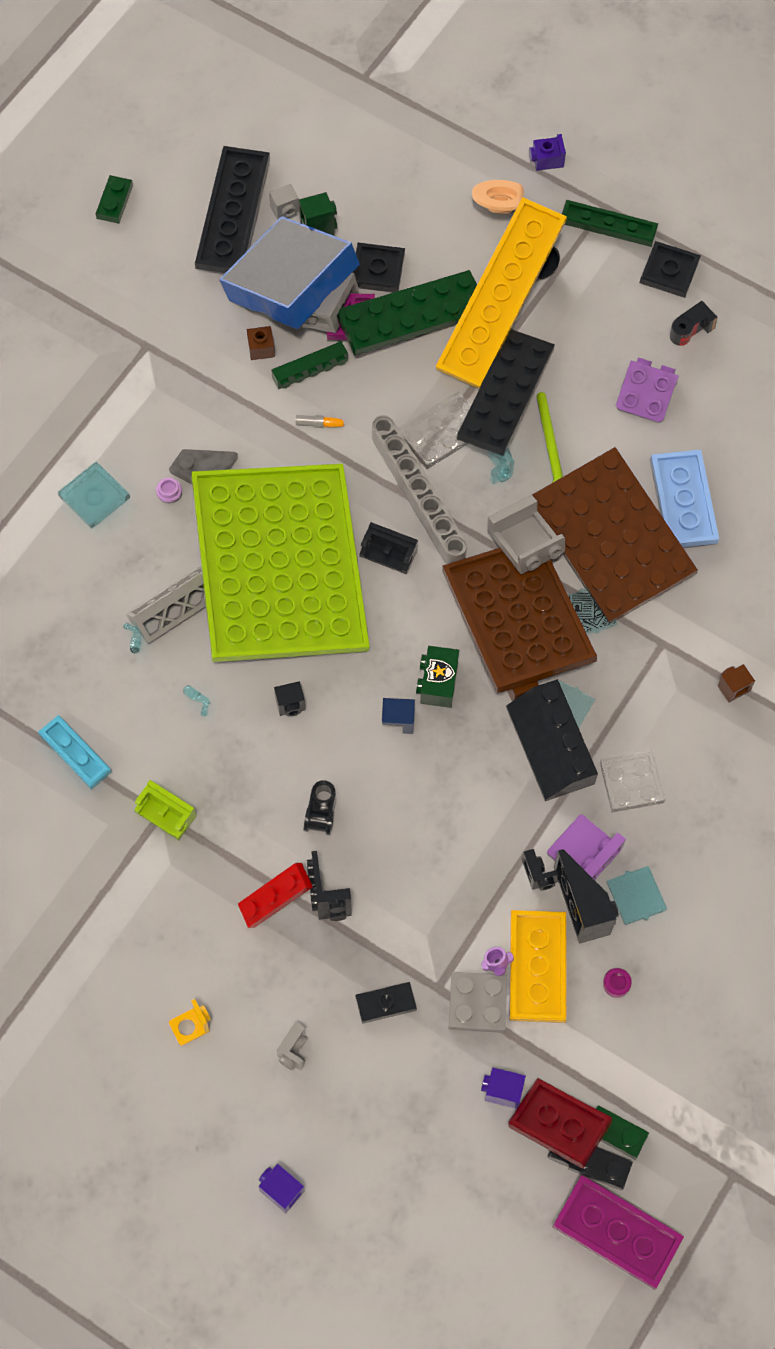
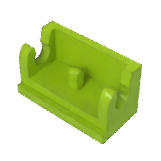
(164, 810)

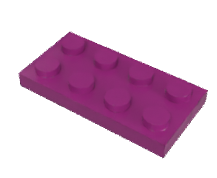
(618, 1232)

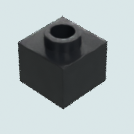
(289, 699)

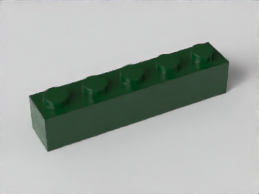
(309, 365)

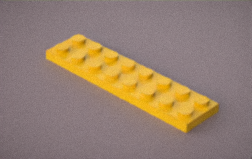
(501, 292)

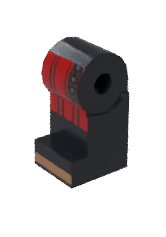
(692, 322)

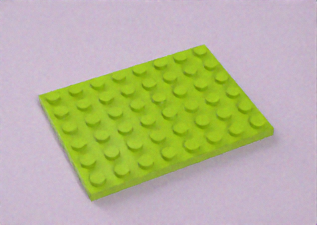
(278, 562)

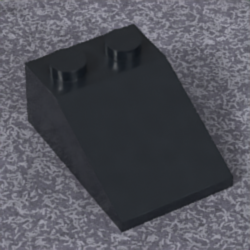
(585, 899)

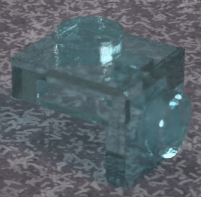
(504, 466)

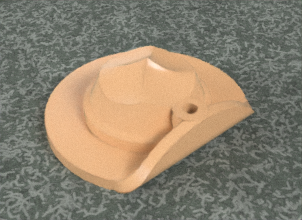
(498, 195)

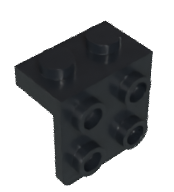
(329, 904)

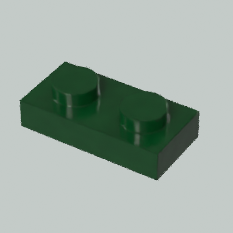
(114, 199)
(624, 1135)

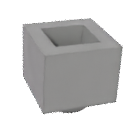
(284, 201)

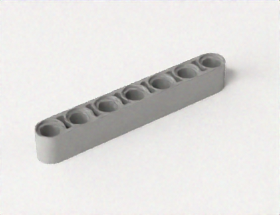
(418, 480)

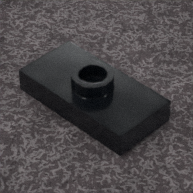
(385, 1002)

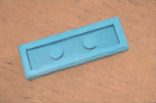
(74, 752)

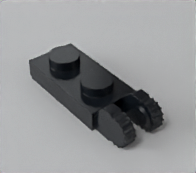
(601, 1167)

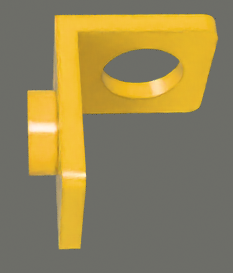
(198, 1016)

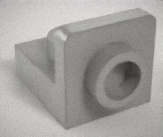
(292, 1042)

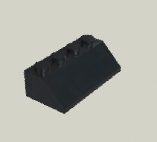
(552, 741)

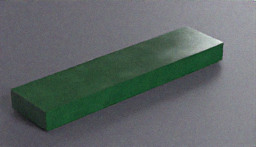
(609, 223)

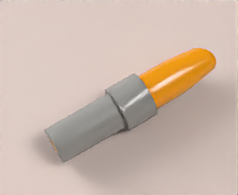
(319, 421)

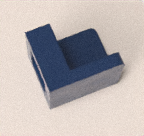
(399, 712)

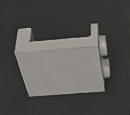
(326, 315)
(525, 535)

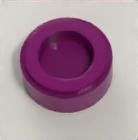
(617, 982)

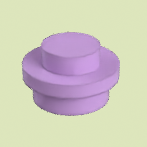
(168, 490)

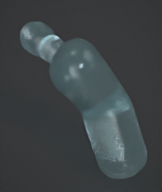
(136, 638)
(197, 696)

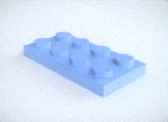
(685, 497)

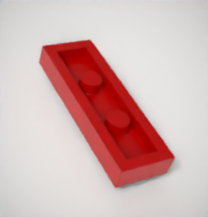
(275, 895)

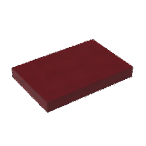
(560, 1123)

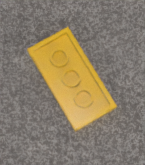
(538, 966)

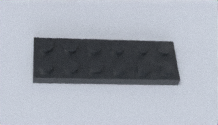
(232, 208)
(505, 392)

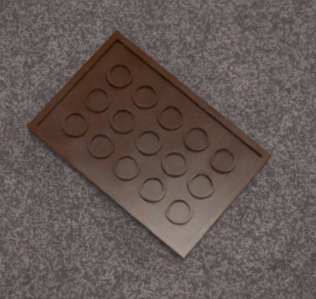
(614, 535)
(518, 620)

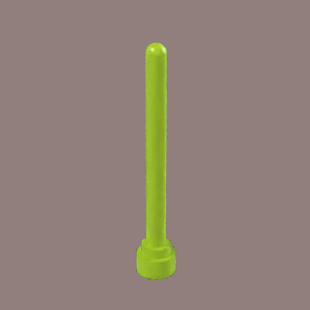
(549, 436)

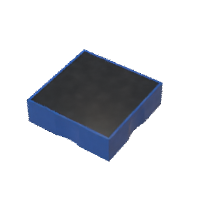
(289, 271)

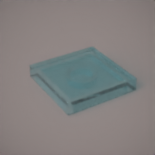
(93, 495)

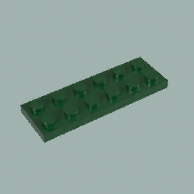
(406, 312)

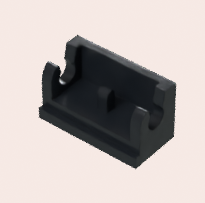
(388, 548)

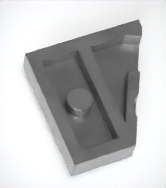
(201, 460)

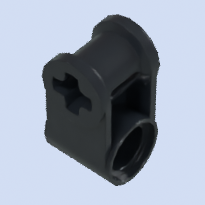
(319, 812)

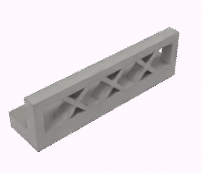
(164, 599)

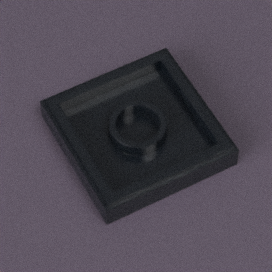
(379, 267)
(670, 269)

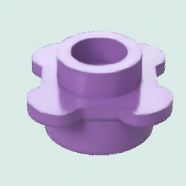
(492, 956)

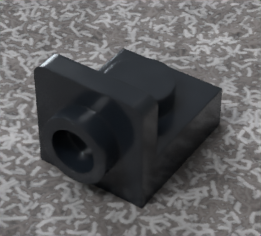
(534, 867)

